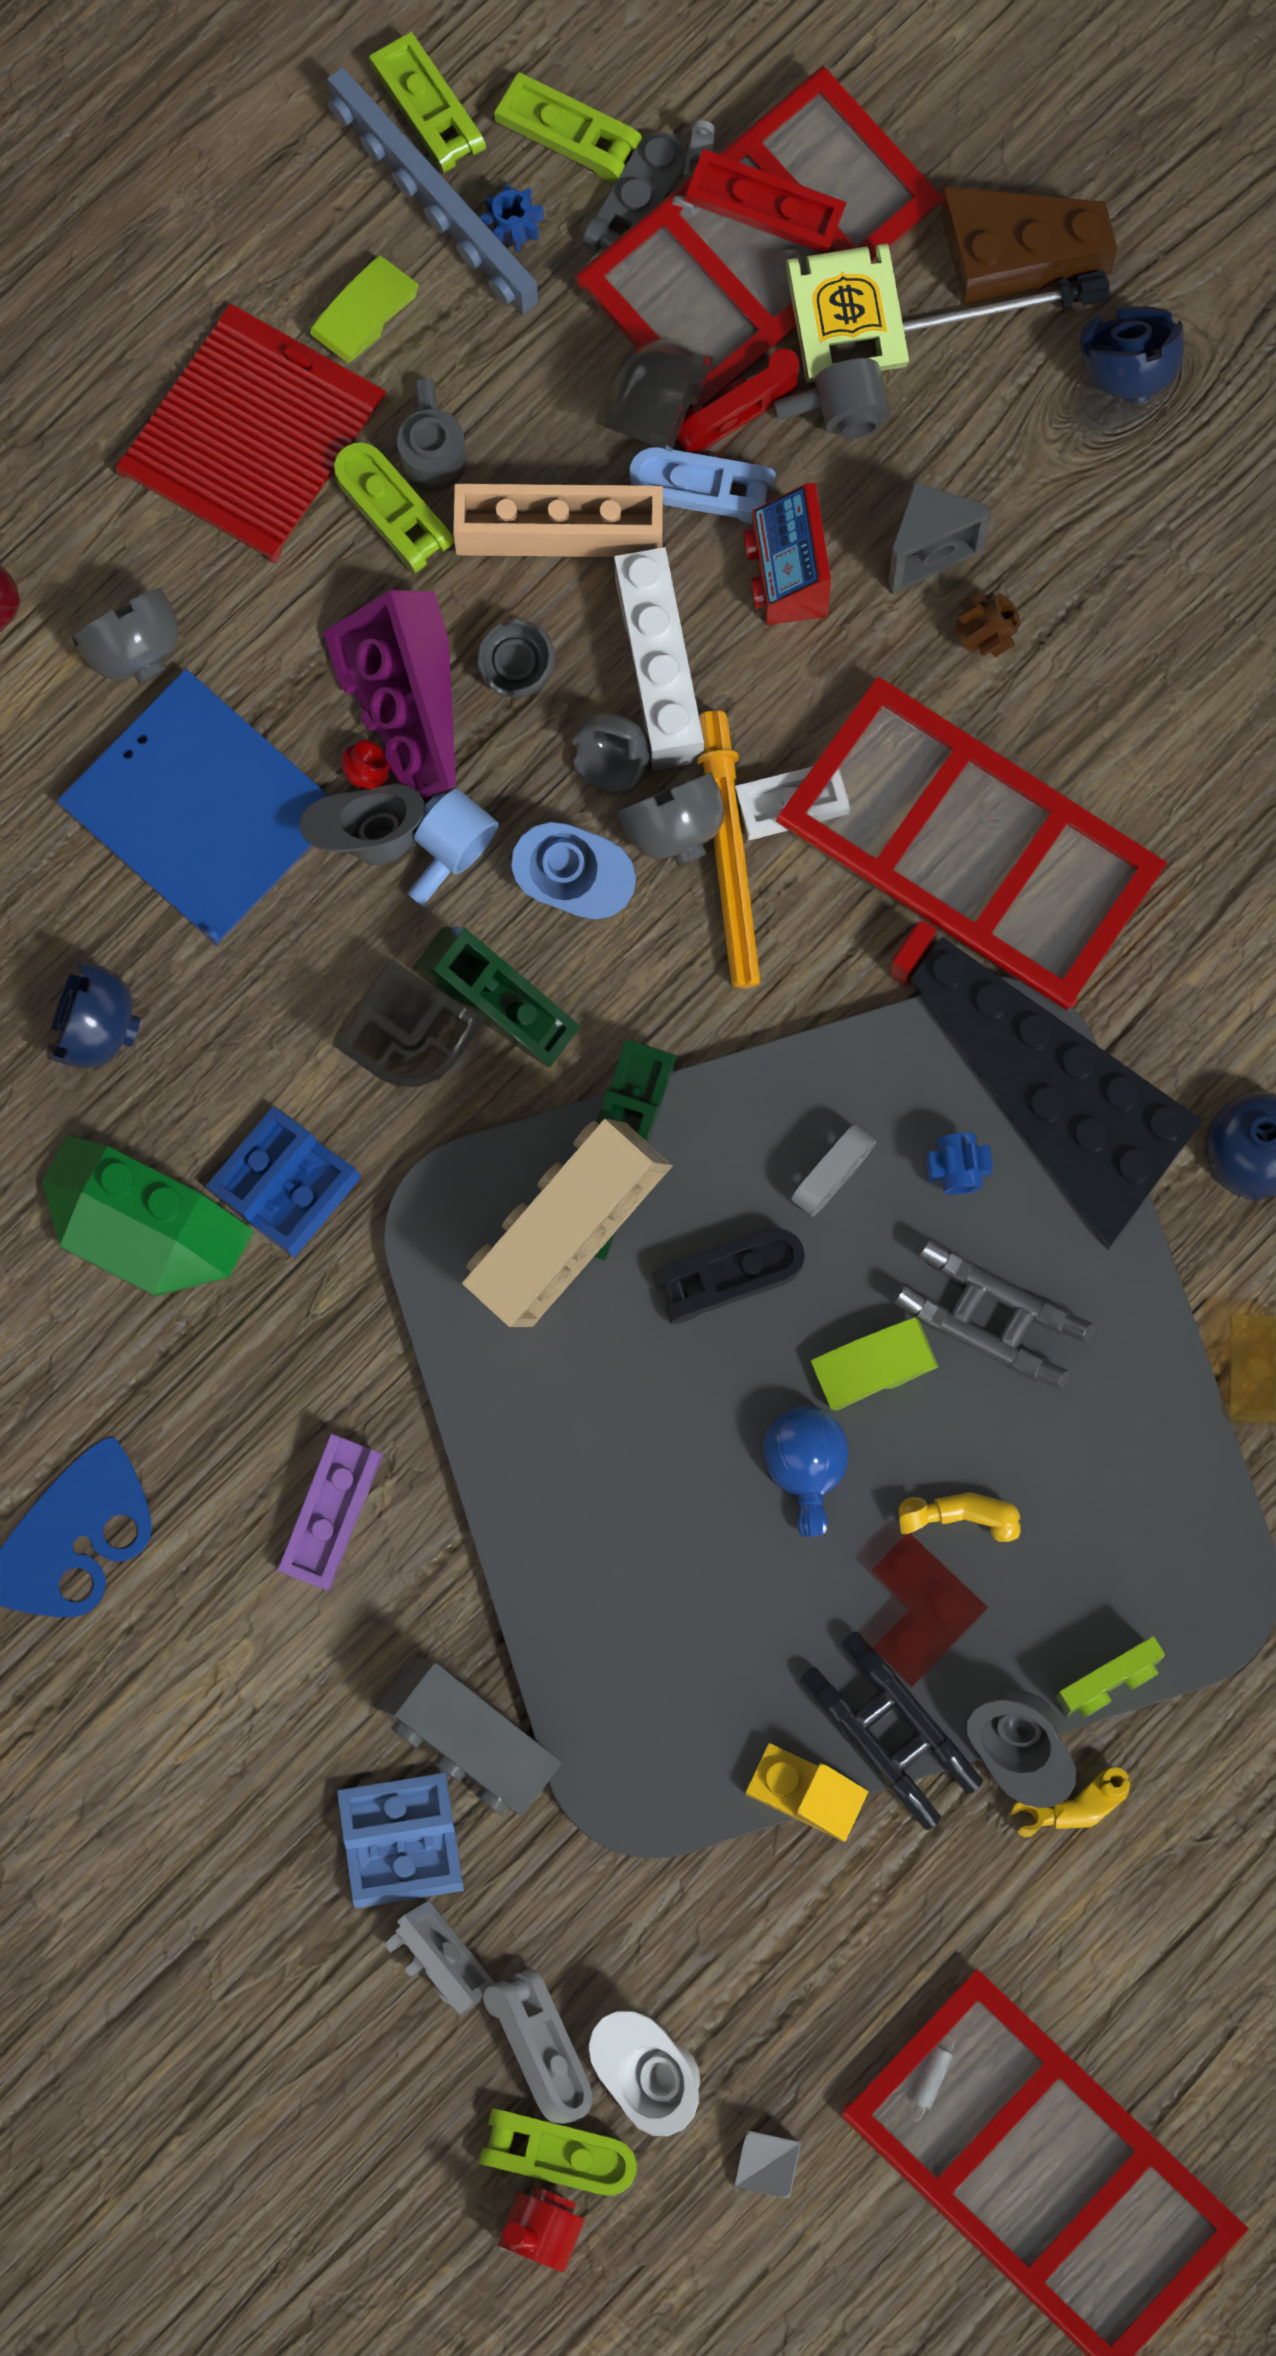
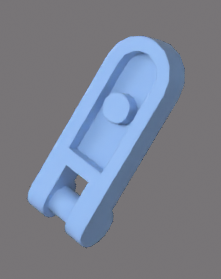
(703, 481)

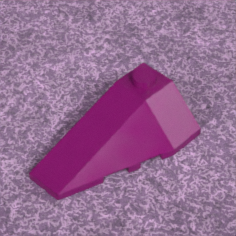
(399, 672)

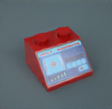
(789, 557)

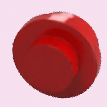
(365, 765)

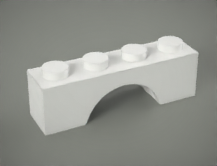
(659, 658)

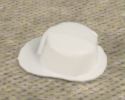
(646, 2072)

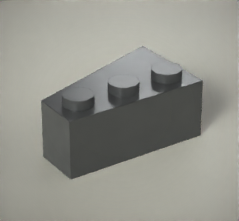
(467, 1736)

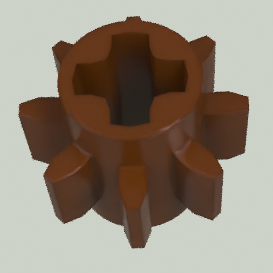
(987, 624)

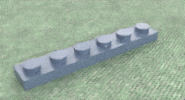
(442, 204)

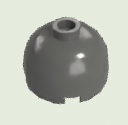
(131, 639)
(675, 820)

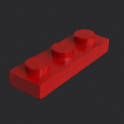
(765, 201)

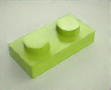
(1092, 1691)

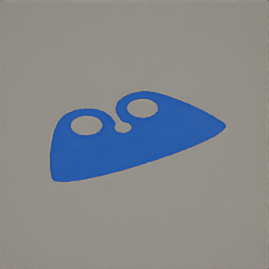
(74, 1506)

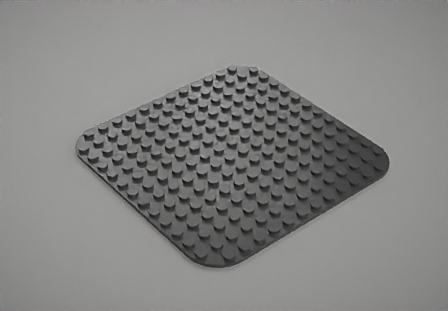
(626, 1473)

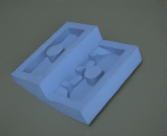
(400, 1840)

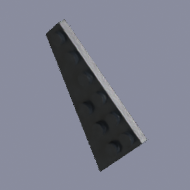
(1073, 1102)

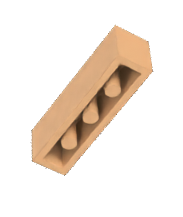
(557, 519)

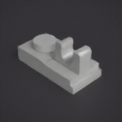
(447, 1961)

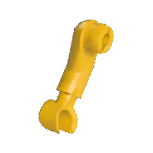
(968, 1506)
(1085, 1809)

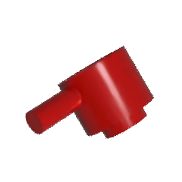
(542, 2228)

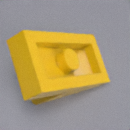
(807, 1792)

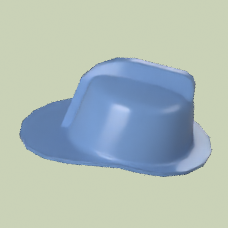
(573, 870)

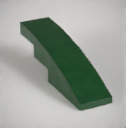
(637, 1094)

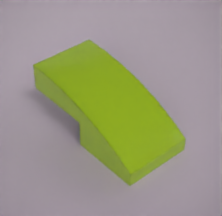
(363, 308)
(874, 1363)

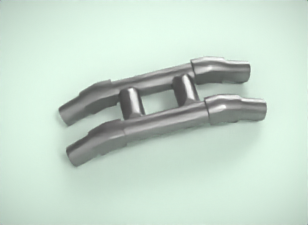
(1025, 1307)

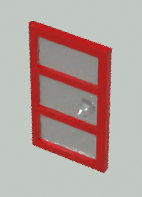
(727, 283)
(972, 843)
(1045, 2173)

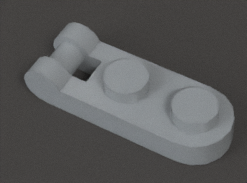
(541, 2046)

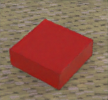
(912, 952)

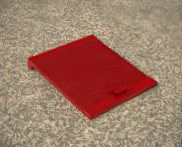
(251, 432)

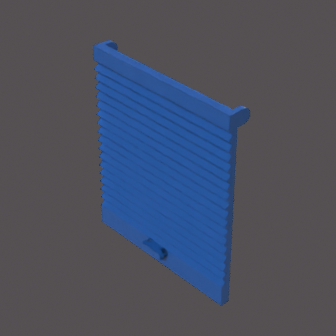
(197, 806)

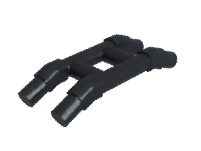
(891, 1695)

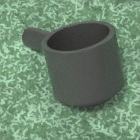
(848, 395)
(430, 443)

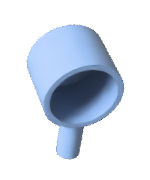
(455, 835)

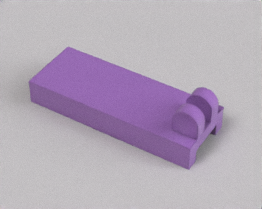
(330, 1512)

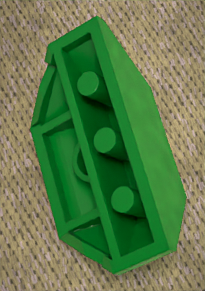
(139, 1221)

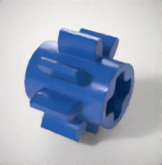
(509, 205)
(959, 1163)

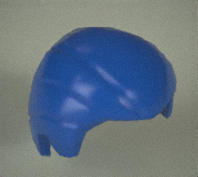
(807, 1458)

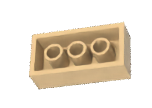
(565, 1222)

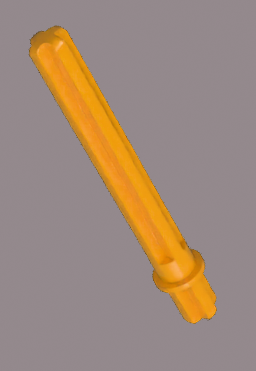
(730, 854)

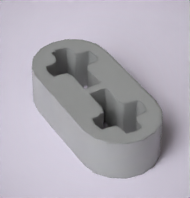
(833, 1170)

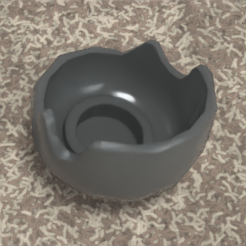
(516, 658)
(611, 752)

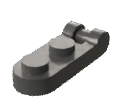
(643, 184)

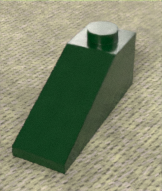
(496, 994)

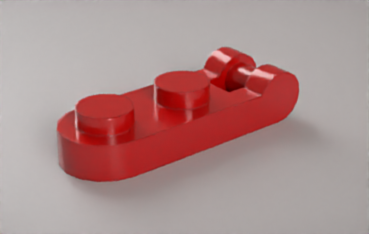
(740, 403)

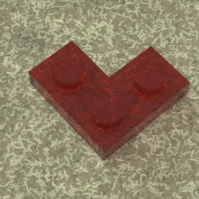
(937, 1605)

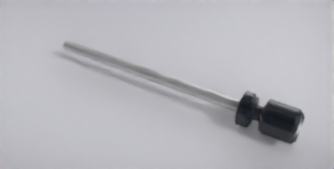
(1089, 289)

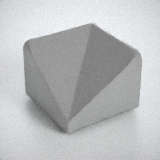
(767, 2164)

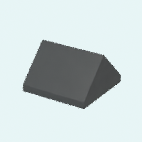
(936, 535)

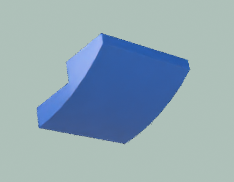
(283, 1182)

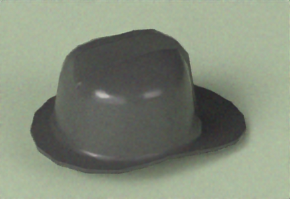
(369, 823)
(1022, 1748)

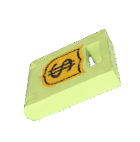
(845, 303)

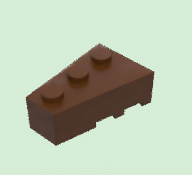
(1023, 240)

